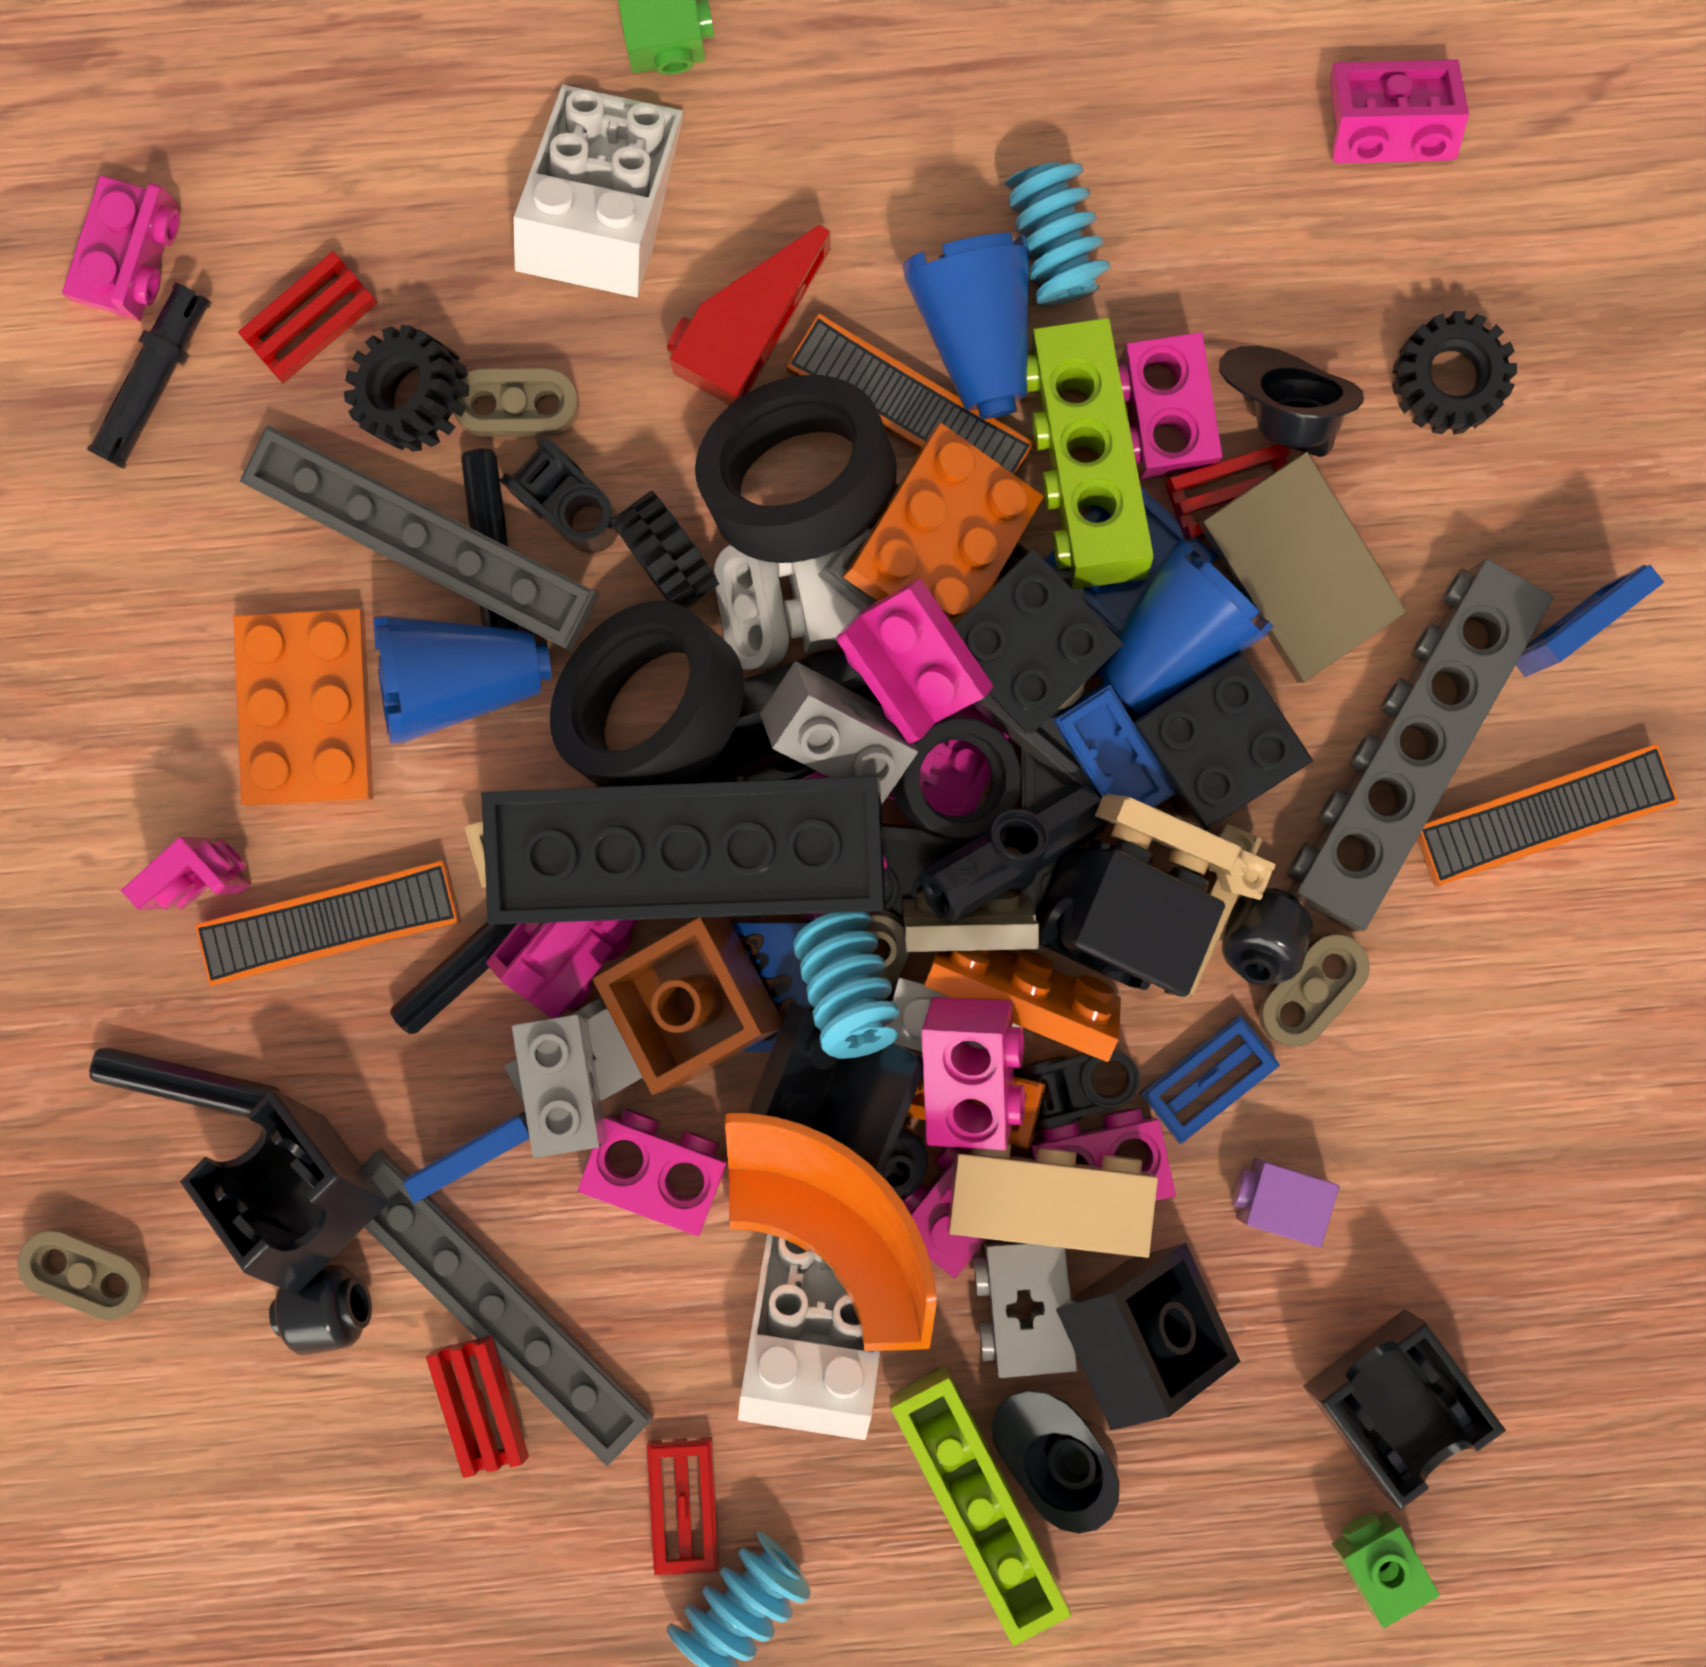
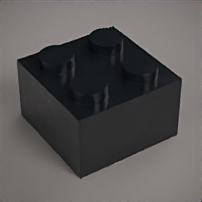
(1148, 1337)

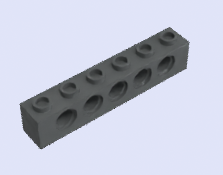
(1510, 613)

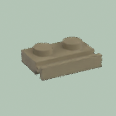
(1000, 924)

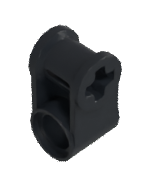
(556, 490)
(1072, 1088)

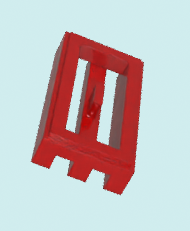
(292, 300)
(1183, 507)
(455, 1413)
(680, 1450)

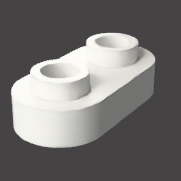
(751, 609)

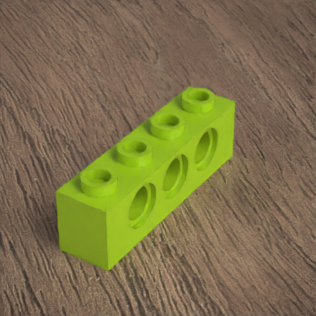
(1086, 360)
(979, 1506)

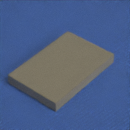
(1302, 567)

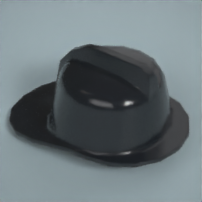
(1292, 398)
(1058, 1460)

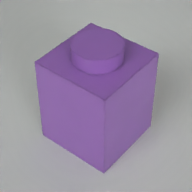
(1285, 1201)

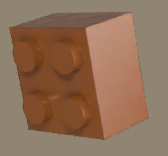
(688, 1003)

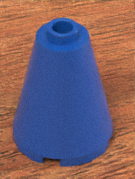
(978, 317)
(1180, 632)
(452, 672)

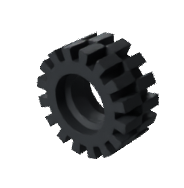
(1475, 342)
(383, 371)
(665, 551)

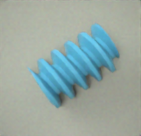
(1056, 232)
(846, 984)
(744, 1609)

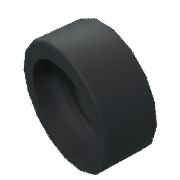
(1003, 785)

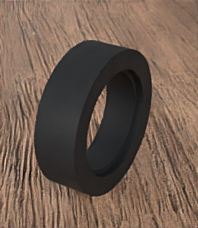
(818, 522)
(605, 663)

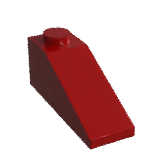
(743, 322)

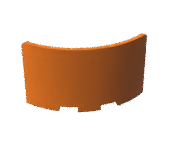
(838, 1206)

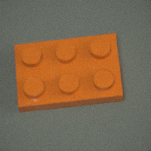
(946, 524)
(303, 707)
(1050, 1003)

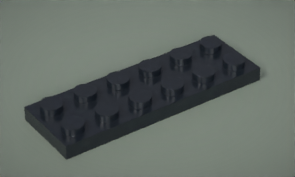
(684, 850)

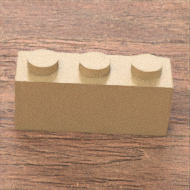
(1053, 1200)

